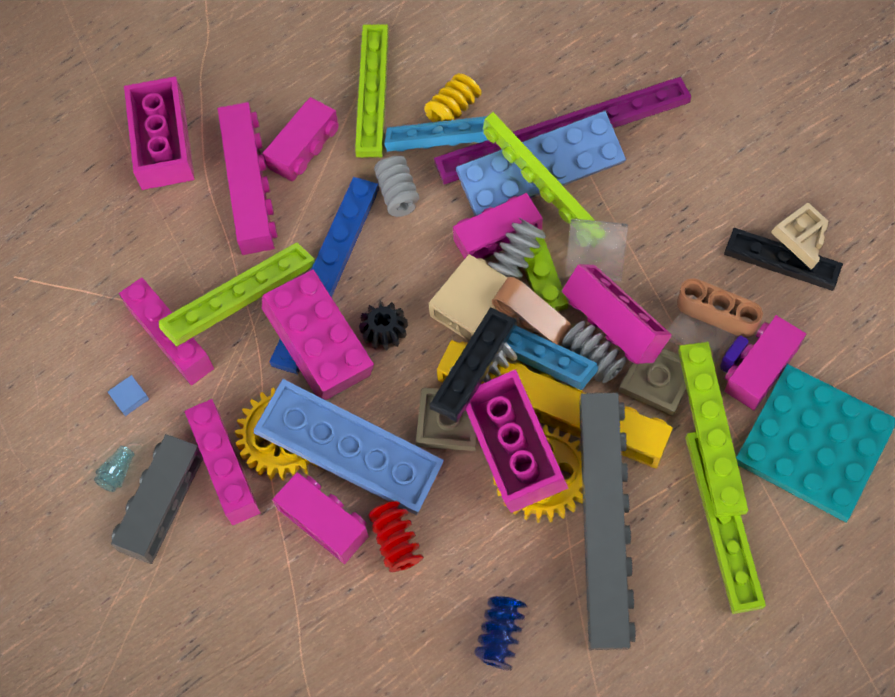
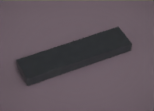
(780, 259)
(473, 364)

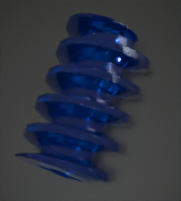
(498, 631)

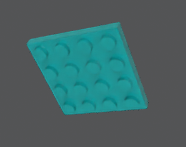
(816, 442)

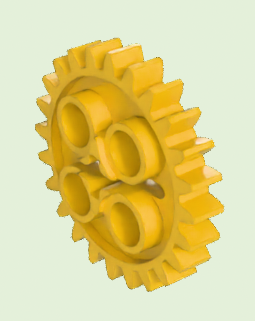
(263, 457)
(568, 460)

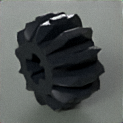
(383, 325)

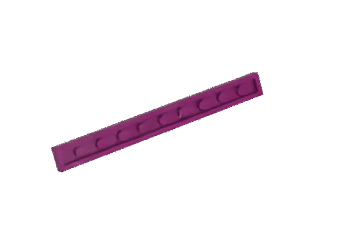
(619, 111)

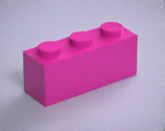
(301, 139)
(484, 232)
(763, 362)
(321, 517)

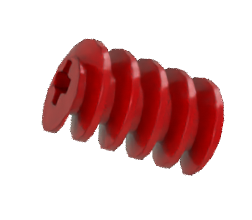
(393, 538)

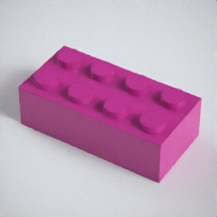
(158, 133)
(317, 335)
(514, 442)

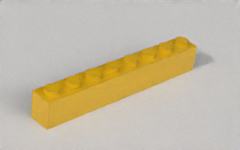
(559, 407)

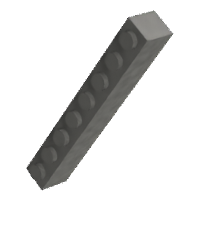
(604, 522)

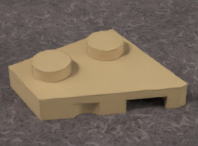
(803, 233)

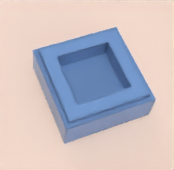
(128, 395)

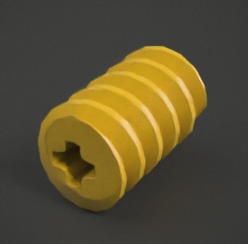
(452, 99)

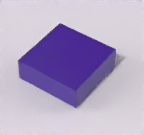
(733, 354)

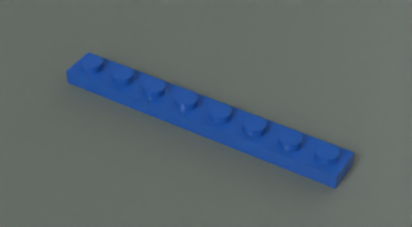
(336, 250)

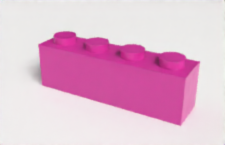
(148, 310)
(616, 314)
(222, 462)

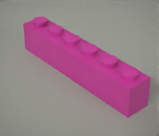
(246, 180)

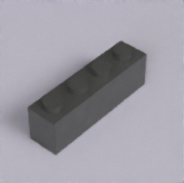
(157, 499)

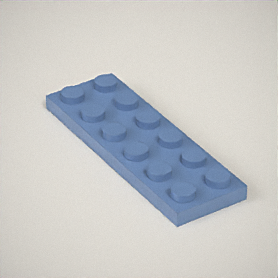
(566, 153)
(348, 446)

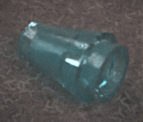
(114, 469)

